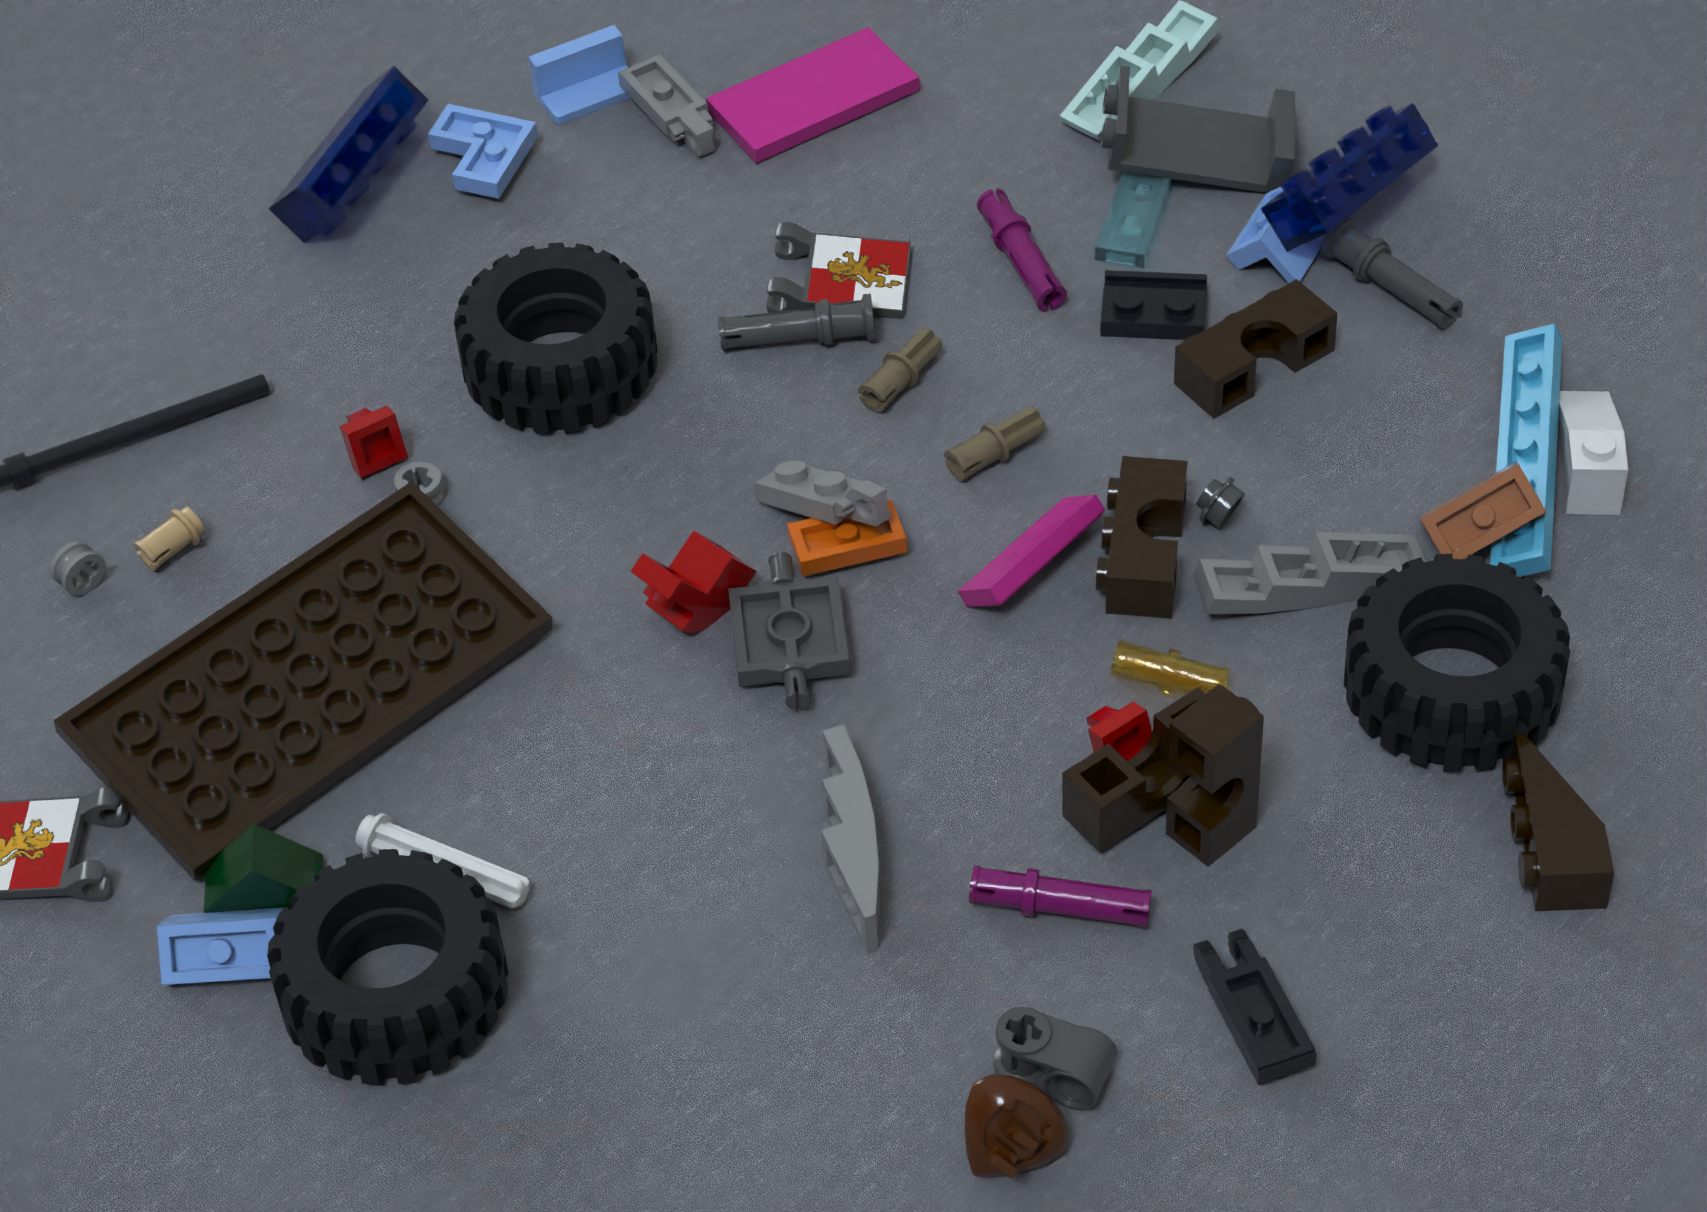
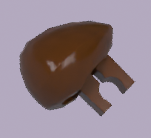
(1011, 1127)

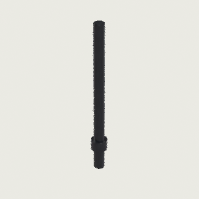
(20, 468)

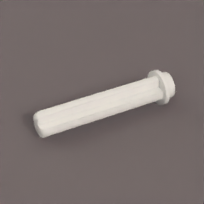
(498, 883)

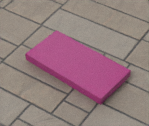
(812, 94)

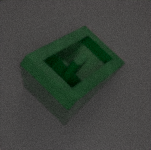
(259, 872)

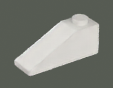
(1591, 453)

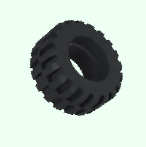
(564, 381)
(1466, 608)
(399, 1026)

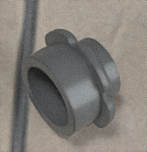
(1219, 501)

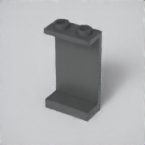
(1199, 141)

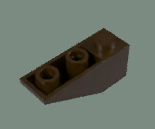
(1562, 838)

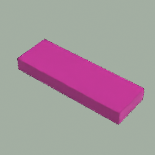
(1031, 551)

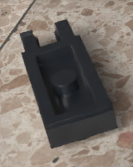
(1255, 1009)

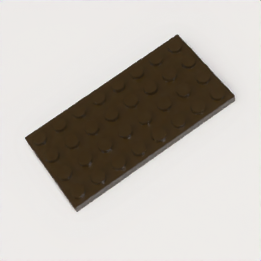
(302, 678)

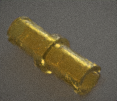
(1166, 670)

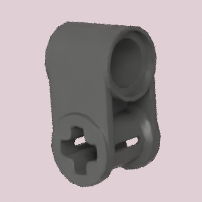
(1058, 1058)

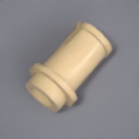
(170, 537)

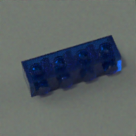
(349, 155)
(1348, 176)

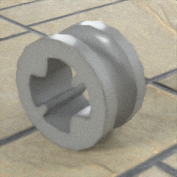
(422, 474)
(77, 568)

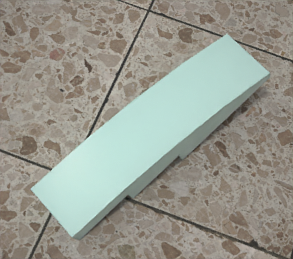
(1154, 62)

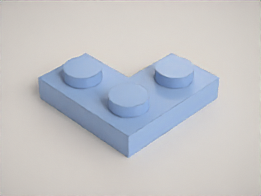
(489, 144)

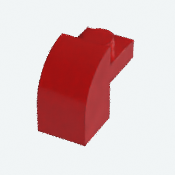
(695, 585)

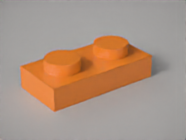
(827, 546)

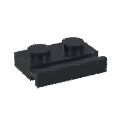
(1153, 305)

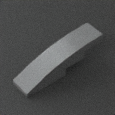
(1289, 578)
(851, 839)

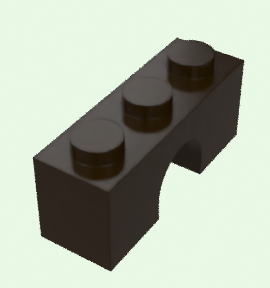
(1220, 362)
(1142, 569)
(1220, 751)
(1113, 796)

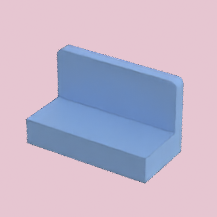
(580, 75)
(1260, 242)
(215, 946)

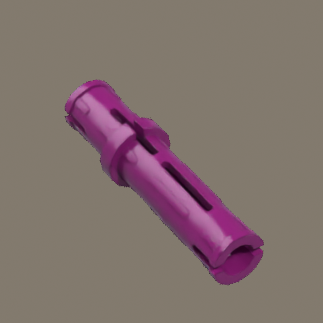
(1013, 237)
(1059, 896)

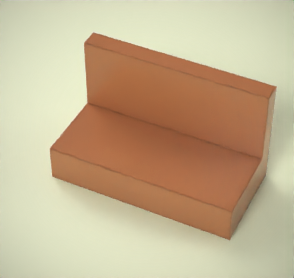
(1483, 513)

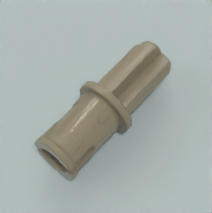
(899, 370)
(993, 443)

